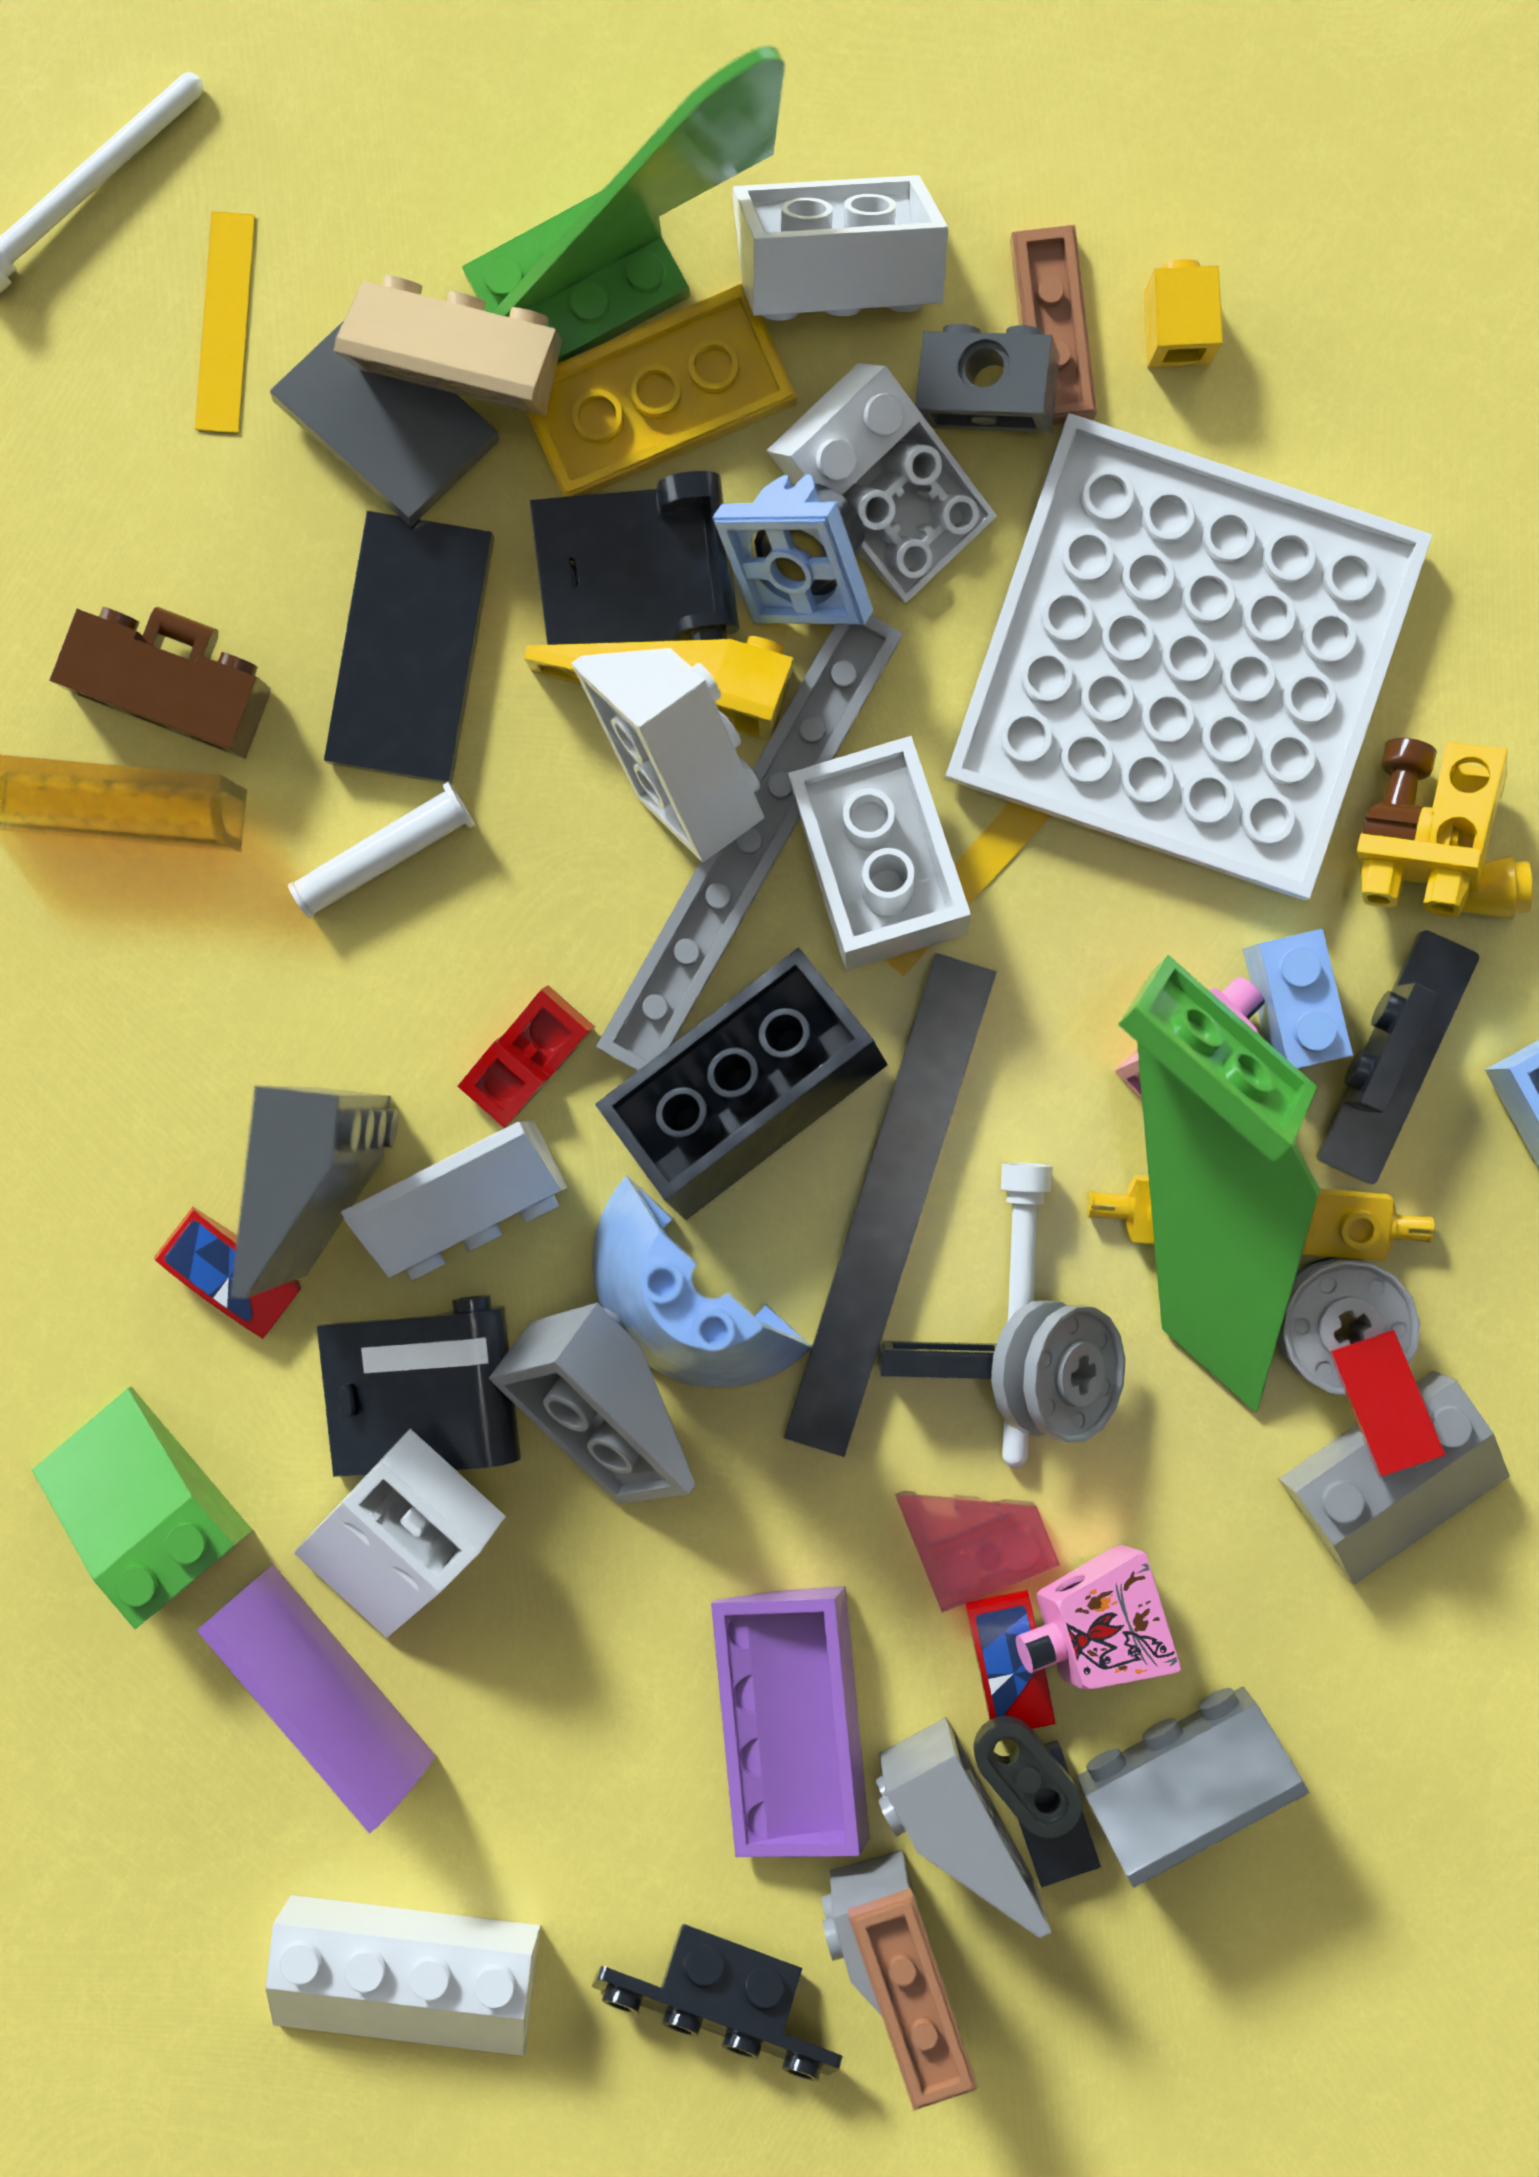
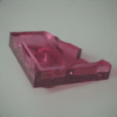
(975, 1543)

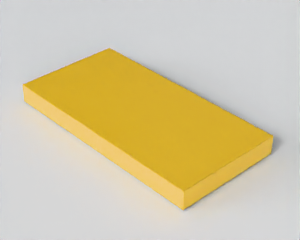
(660, 393)

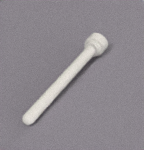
(96, 171)
(1026, 1190)

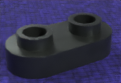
(1026, 1773)

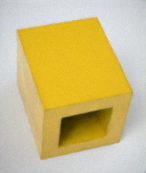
(1183, 314)

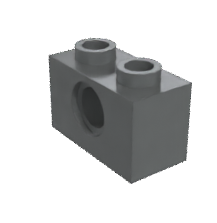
(1016, 403)

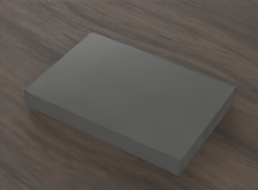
(387, 432)

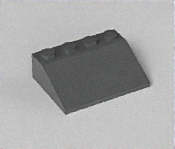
(303, 1168)

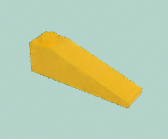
(749, 674)

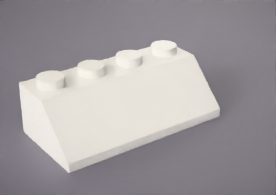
(402, 1974)

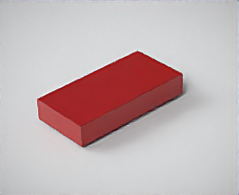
(1387, 1404)

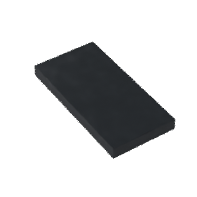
(409, 648)

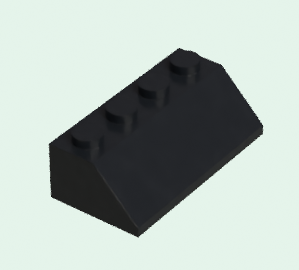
(741, 1084)

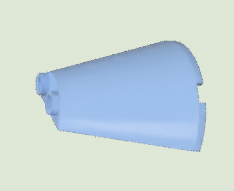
(681, 1332)

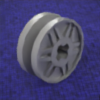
(1326, 1291)
(1058, 1370)

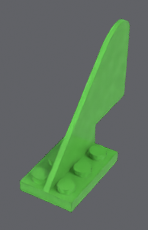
(605, 257)

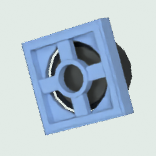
(803, 554)

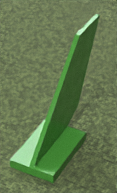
(1221, 1175)

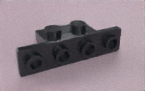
(1397, 1056)
(726, 1992)

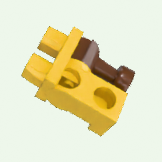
(1429, 844)

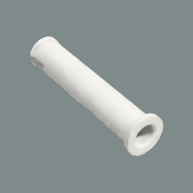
(381, 851)

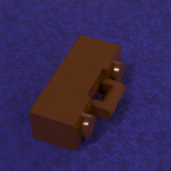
(132, 674)

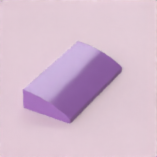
(318, 1697)
(791, 1723)

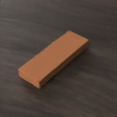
(1053, 300)
(912, 1999)

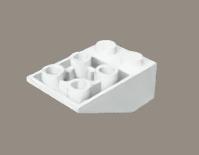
(895, 472)
(400, 1534)

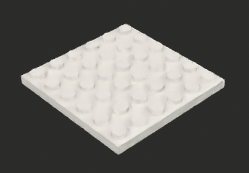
(1188, 657)

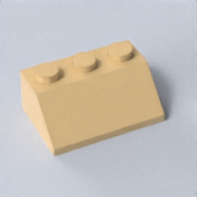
(451, 344)

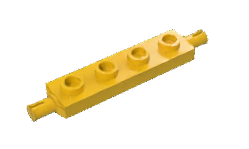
(1341, 1226)

